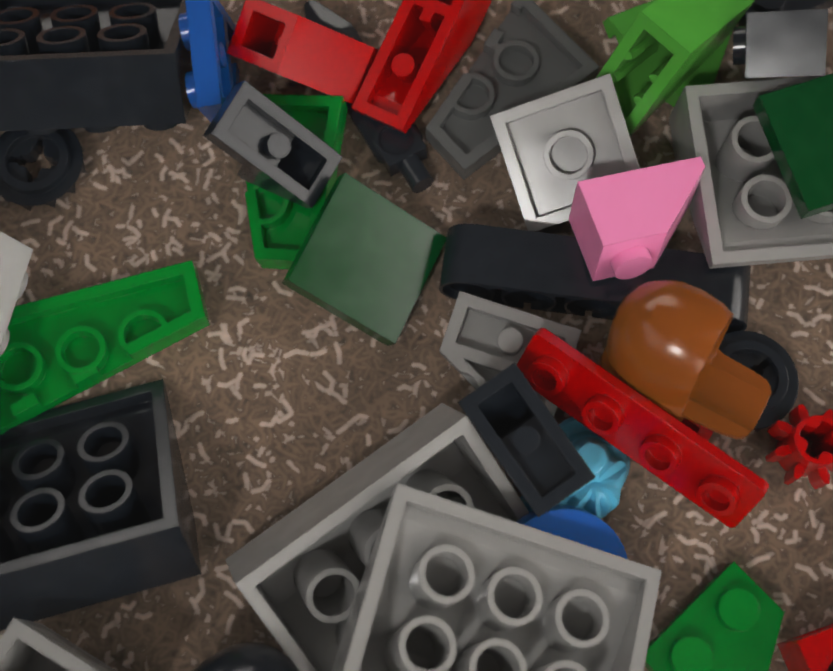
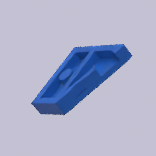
(207, 34)

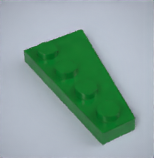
(91, 335)

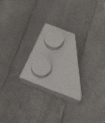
(491, 336)

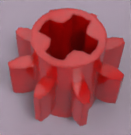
(792, 446)

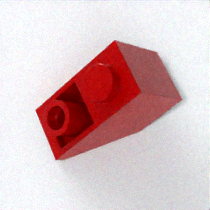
(301, 50)

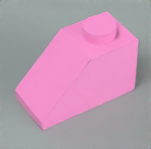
(631, 216)

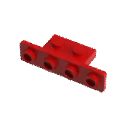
(642, 430)

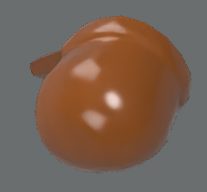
(669, 352)

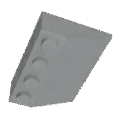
(742, 198)
(312, 561)
(492, 596)

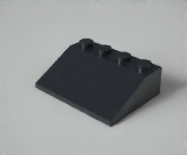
(92, 65)
(93, 505)

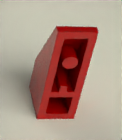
(417, 58)

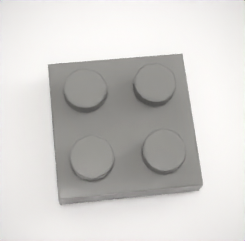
(562, 142)

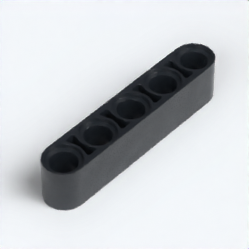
(553, 276)

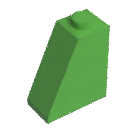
(665, 49)

